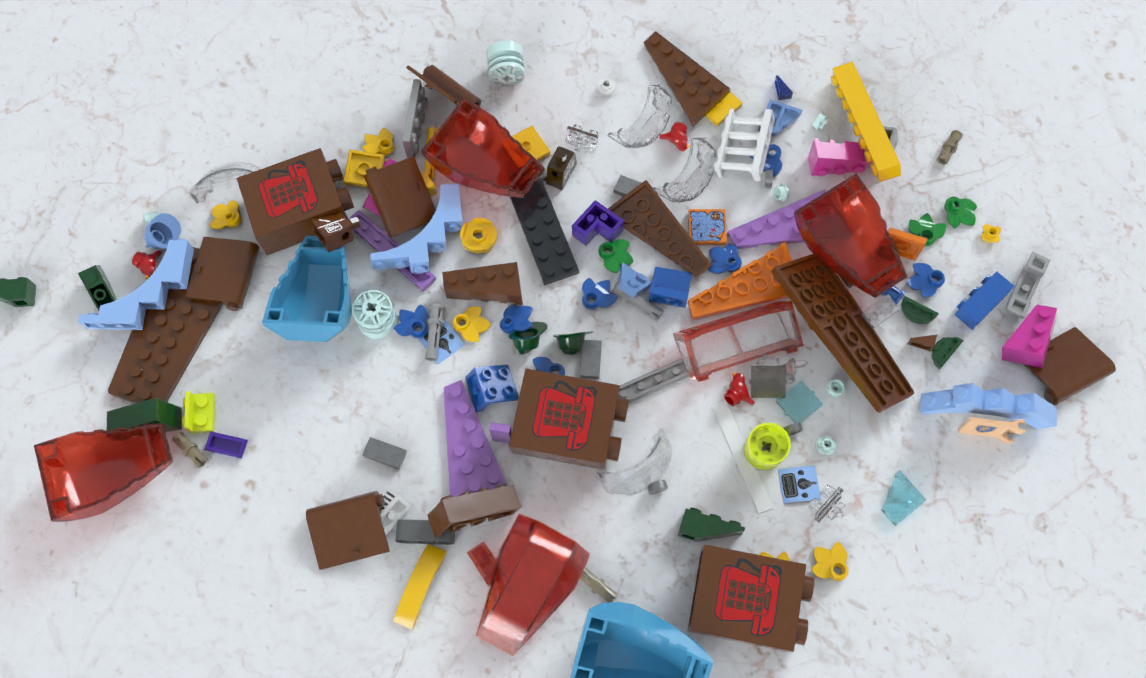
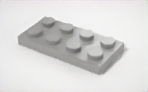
(414, 118)

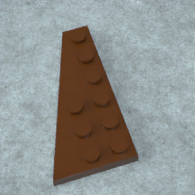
(688, 81)
(654, 224)

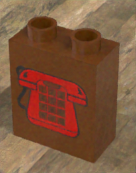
(288, 195)
(568, 419)
(750, 599)

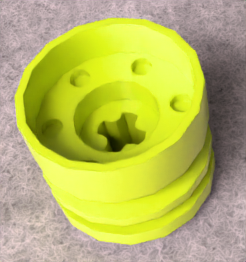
(767, 435)

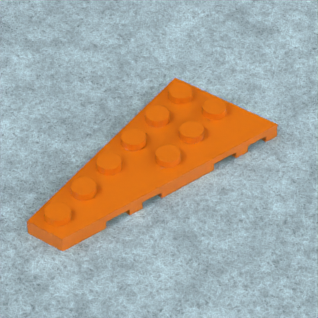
(744, 288)

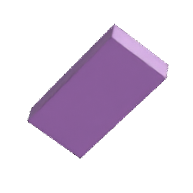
(500, 432)

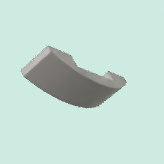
(1026, 285)

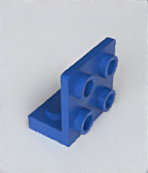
(670, 287)
(490, 386)

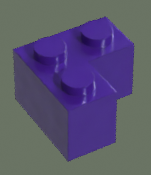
(595, 221)

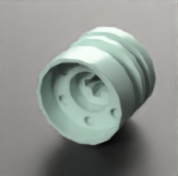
(505, 63)
(376, 323)

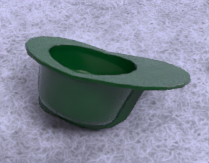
(529, 339)
(571, 343)

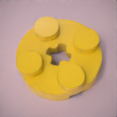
(480, 245)

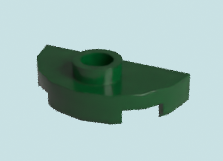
(917, 312)
(944, 349)

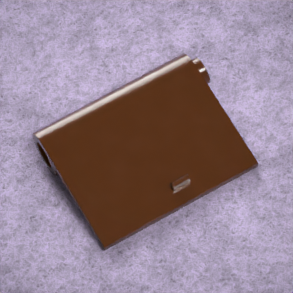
(445, 85)
(400, 196)
(223, 271)
(1071, 366)
(347, 530)

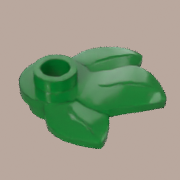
(961, 213)
(926, 228)
(617, 256)

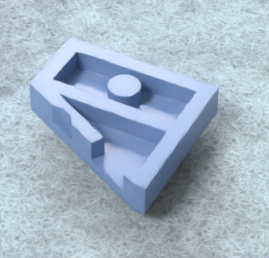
(783, 116)
(632, 281)

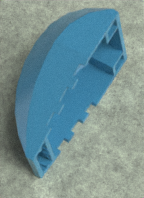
(311, 295)
(634, 643)

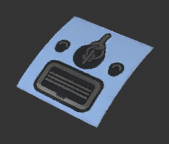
(448, 342)
(799, 484)

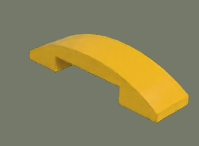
(418, 586)

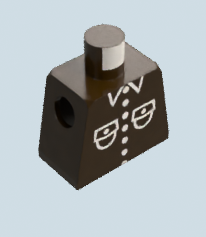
(563, 163)

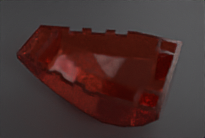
(481, 153)
(851, 237)
(100, 468)
(528, 582)

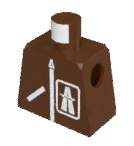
(334, 230)

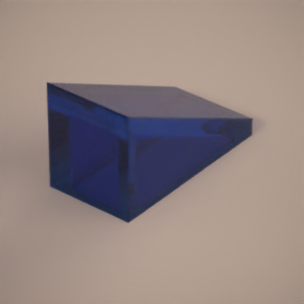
(782, 89)

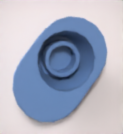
(161, 230)

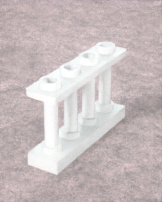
(759, 153)

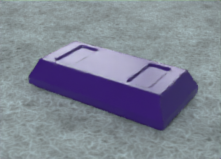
(226, 445)

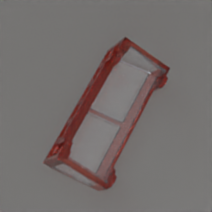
(738, 339)

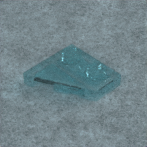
(901, 499)

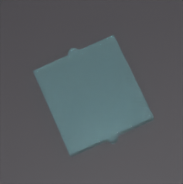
(799, 403)

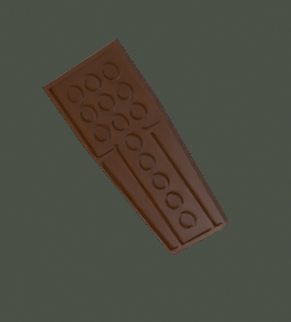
(842, 329)
(164, 347)

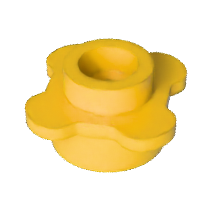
(987, 237)

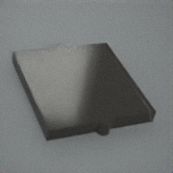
(768, 381)

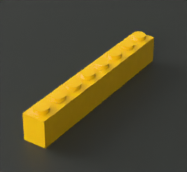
(866, 122)

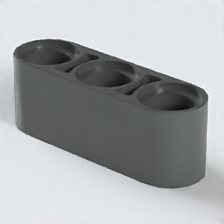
(421, 533)

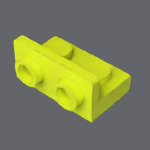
(199, 412)

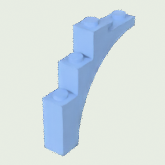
(432, 238)
(994, 402)

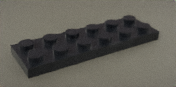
(544, 235)

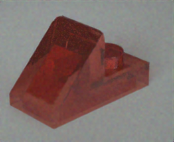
(483, 561)

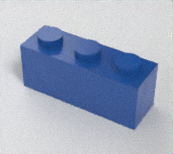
(983, 299)

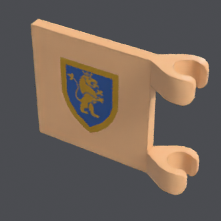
(992, 428)

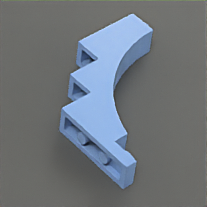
(130, 310)

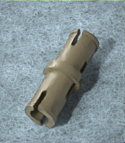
(949, 147)
(190, 449)
(598, 586)

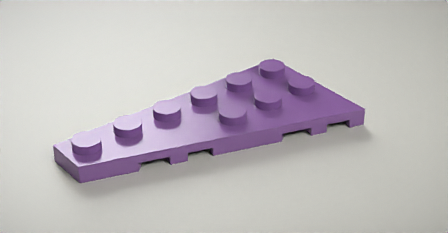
(771, 228)
(468, 450)

